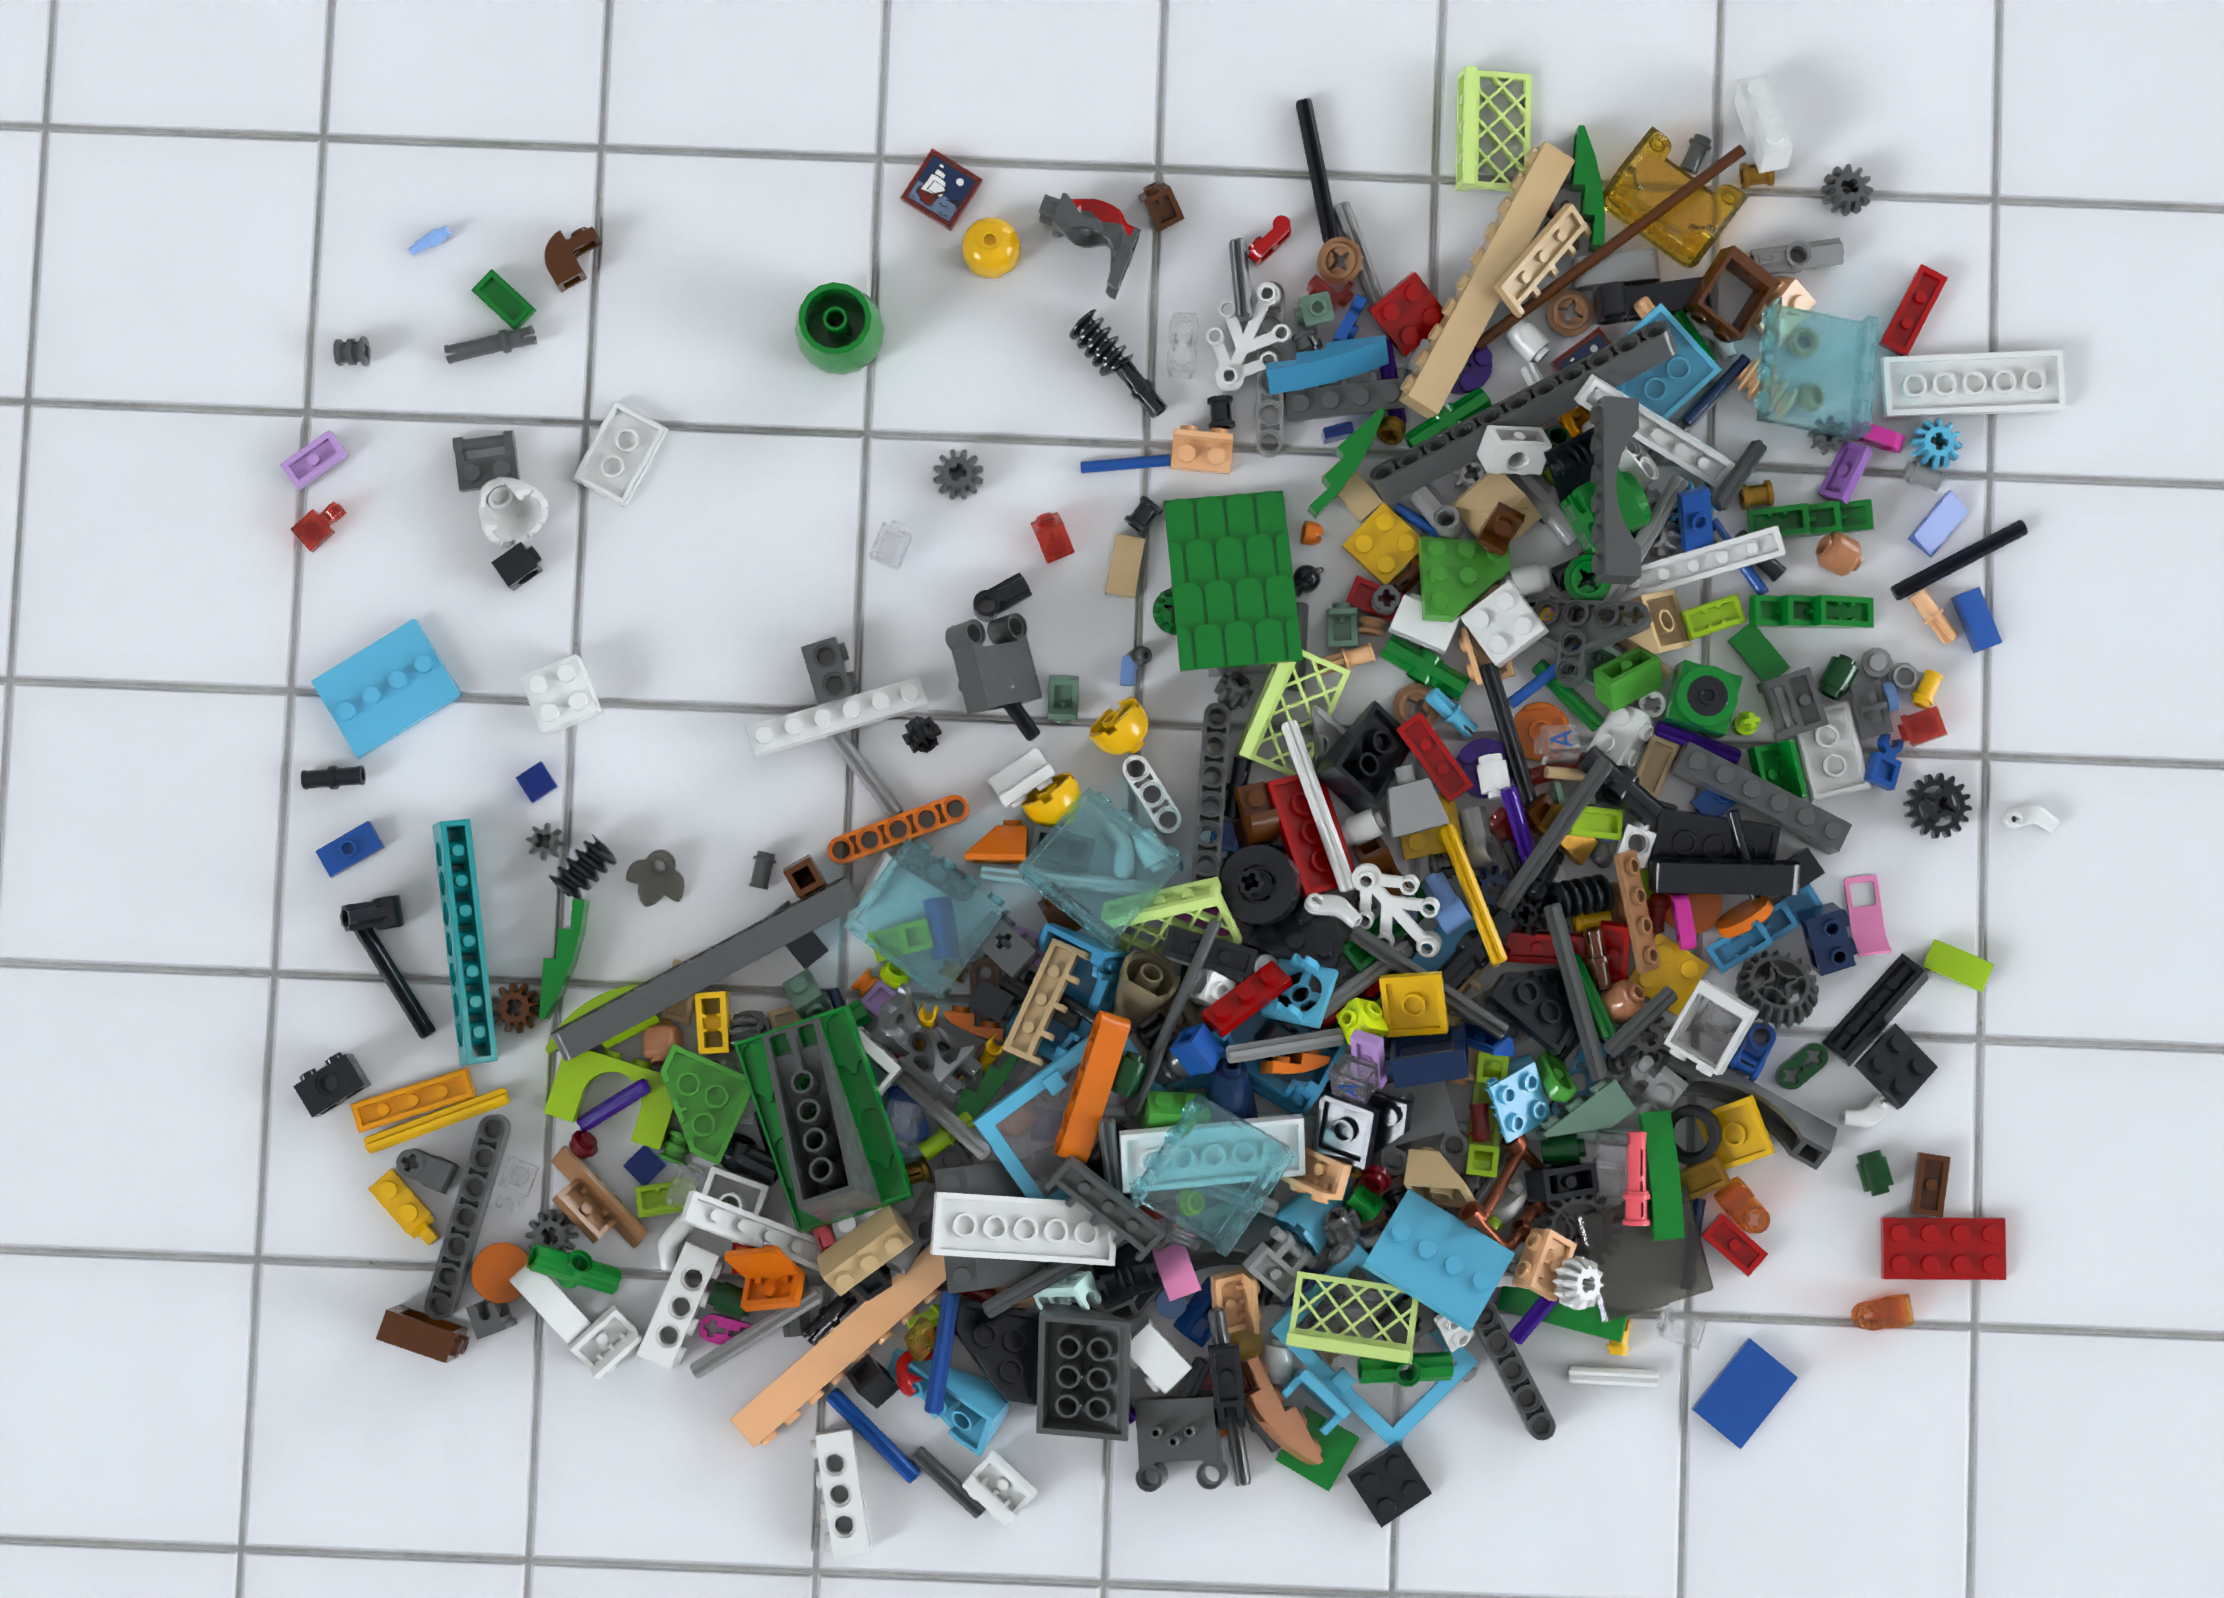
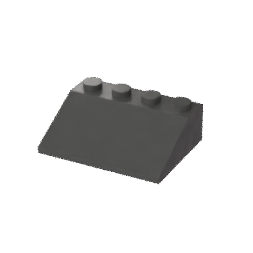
(974, 1273)
(1083, 1373)

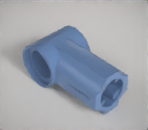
(1453, 910)

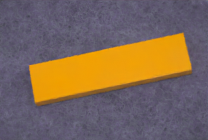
(413, 1100)

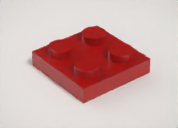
(1407, 313)

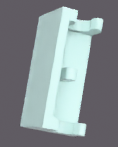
(1075, 1288)

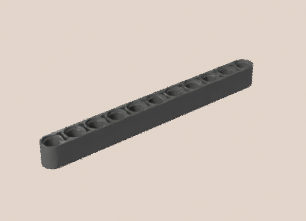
(1526, 408)
(705, 968)

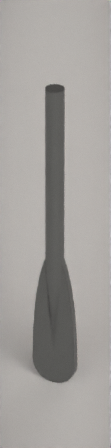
(1135, 1104)

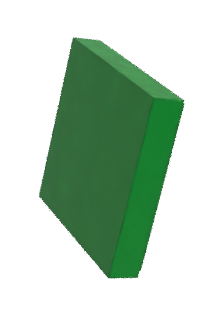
(1335, 1451)

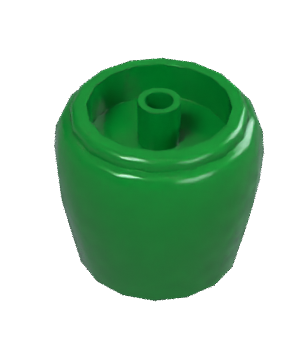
(839, 328)

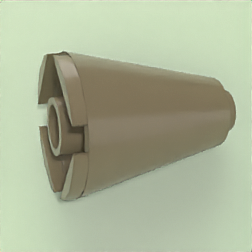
(1144, 986)

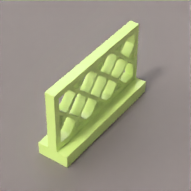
(1469, 122)
(1268, 701)
(1176, 900)
(1341, 1342)

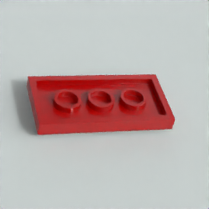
(1301, 834)
(1943, 1248)

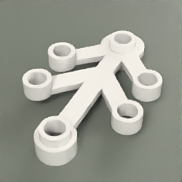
(1246, 342)
(1394, 906)

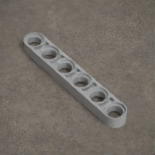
(1263, 398)

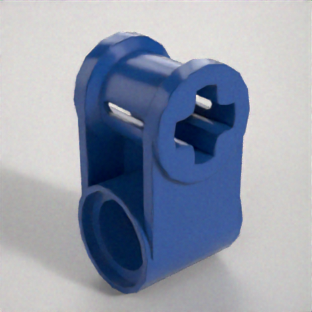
(1753, 1053)

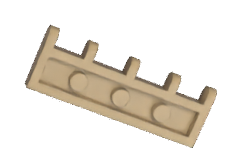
(1541, 258)
(1043, 1001)

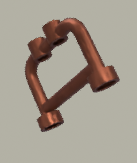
(1477, 1216)

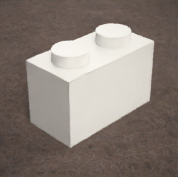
(1410, 625)

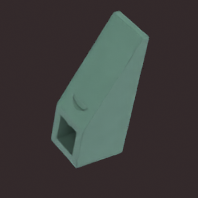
(1598, 1109)

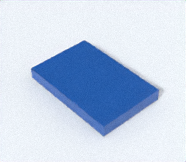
(1744, 1393)

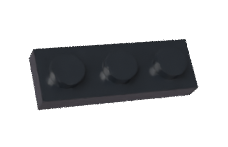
(1223, 955)

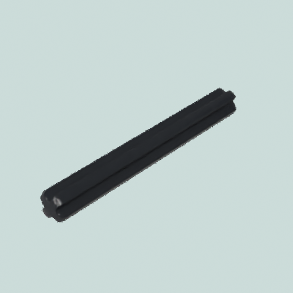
(1317, 169)
(1959, 560)
(1508, 733)
(395, 982)

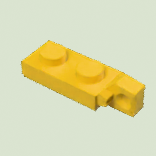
(405, 1206)

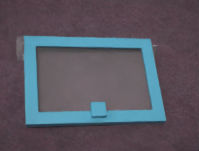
(1027, 1122)
(1383, 1406)

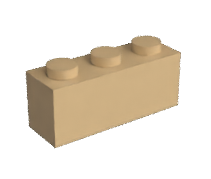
(864, 1249)

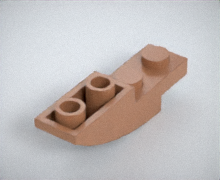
(1282, 1425)

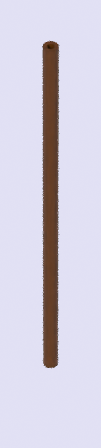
(1613, 244)

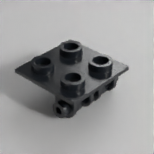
(1570, 463)
(1127, 1276)

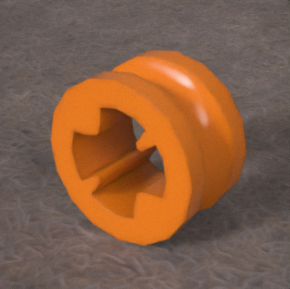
(864, 983)

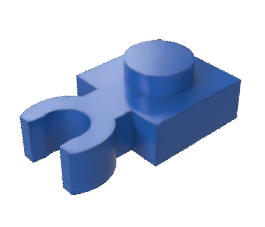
(1347, 328)
(1882, 765)

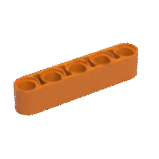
(883, 829)
(1092, 1086)

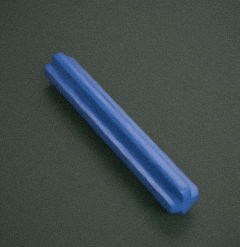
(942, 1353)
(873, 1435)

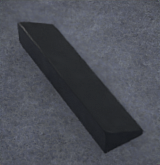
(1876, 1009)

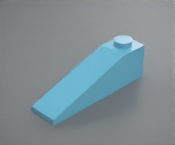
(970, 1404)

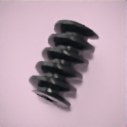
(1098, 344)
(584, 868)
(1581, 895)

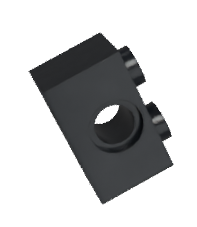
(349, 1082)
(1561, 1182)

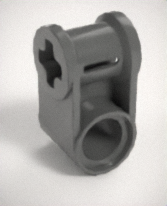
(432, 1170)

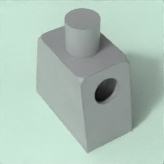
(1413, 805)

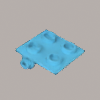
(1518, 1101)

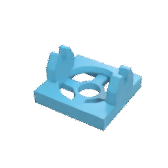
(1293, 1013)
(1321, 1394)

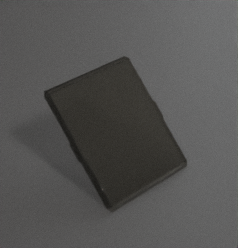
(1643, 1271)

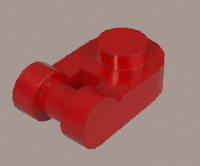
(1264, 247)

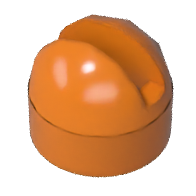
(1311, 533)

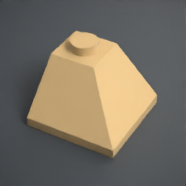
(1482, 497)
(1666, 628)
(1435, 1179)

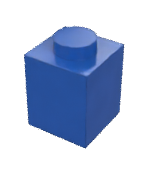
(1197, 1050)

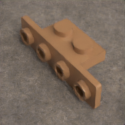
(1632, 908)
(592, 1204)

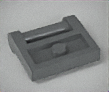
(476, 472)
(1802, 702)

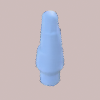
(433, 238)

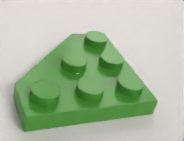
(1456, 575)
(706, 1101)

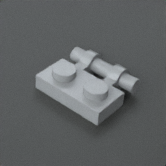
(1662, 1090)
(1272, 1269)

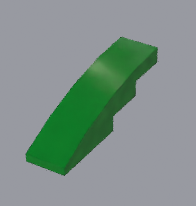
(1587, 180)
(1351, 455)
(1814, 519)
(1811, 611)
(558, 971)
(976, 1101)
(1662, 1176)
(1587, 1320)

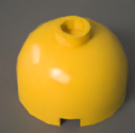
(991, 247)
(1121, 729)
(1052, 802)

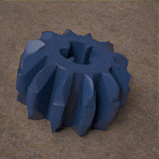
(1496, 880)

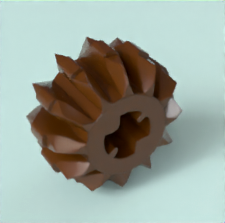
(506, 1006)

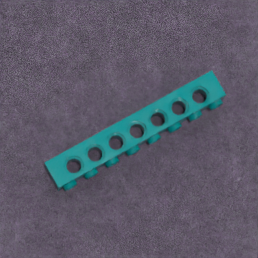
(465, 942)

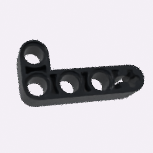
(1615, 301)

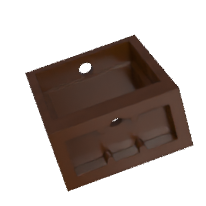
(1749, 273)
(423, 1335)

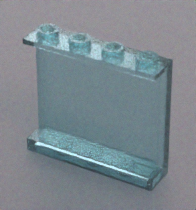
(1817, 371)
(1100, 866)
(925, 916)
(1212, 1173)

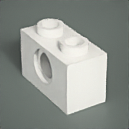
(1513, 449)

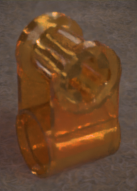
(1739, 1202)
(1888, 1312)

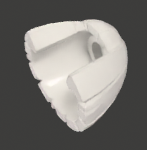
(511, 511)

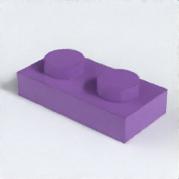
(1845, 472)

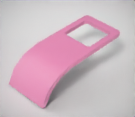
(1867, 921)
(1176, 1271)

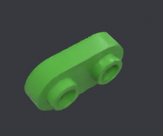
(1555, 1077)

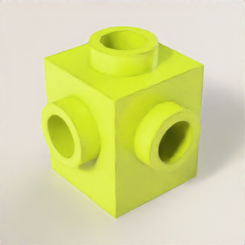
(1362, 1015)

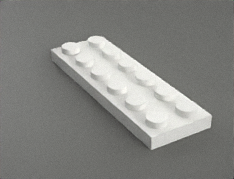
(1973, 383)
(1139, 1144)
(1018, 1230)

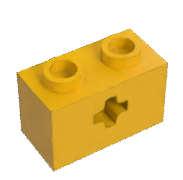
(713, 1022)

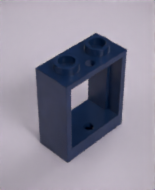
(1428, 1058)

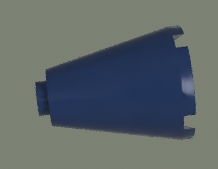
(1232, 1089)

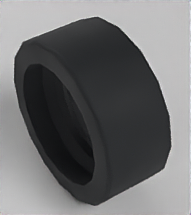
(1713, 1127)

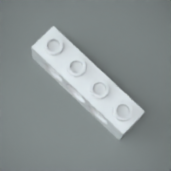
(654, 1346)
(858, 1539)

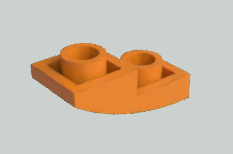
(965, 1020)
(1294, 1063)

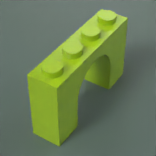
(577, 1075)

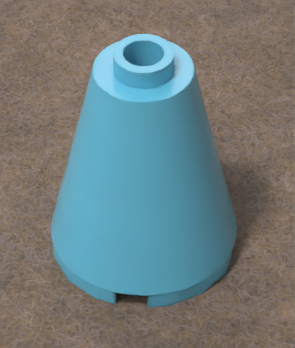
(1305, 1219)

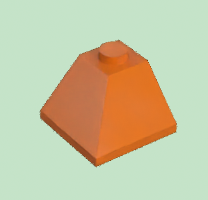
(1001, 845)

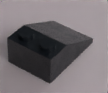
(1364, 759)

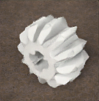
(1578, 1283)

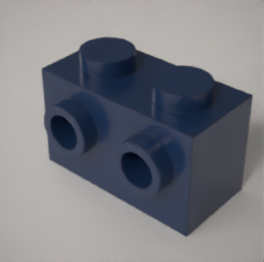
(1828, 938)

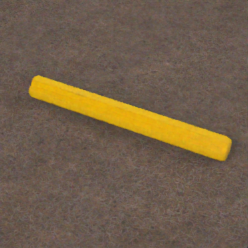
(1473, 894)
(437, 1120)

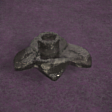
(655, 882)

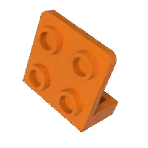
(769, 1276)

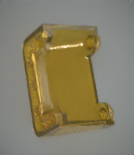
(1651, 177)

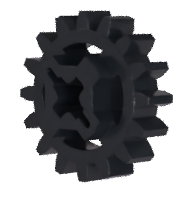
(1930, 816)

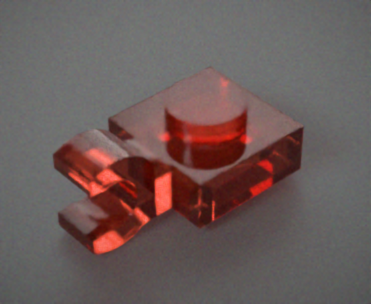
(315, 527)

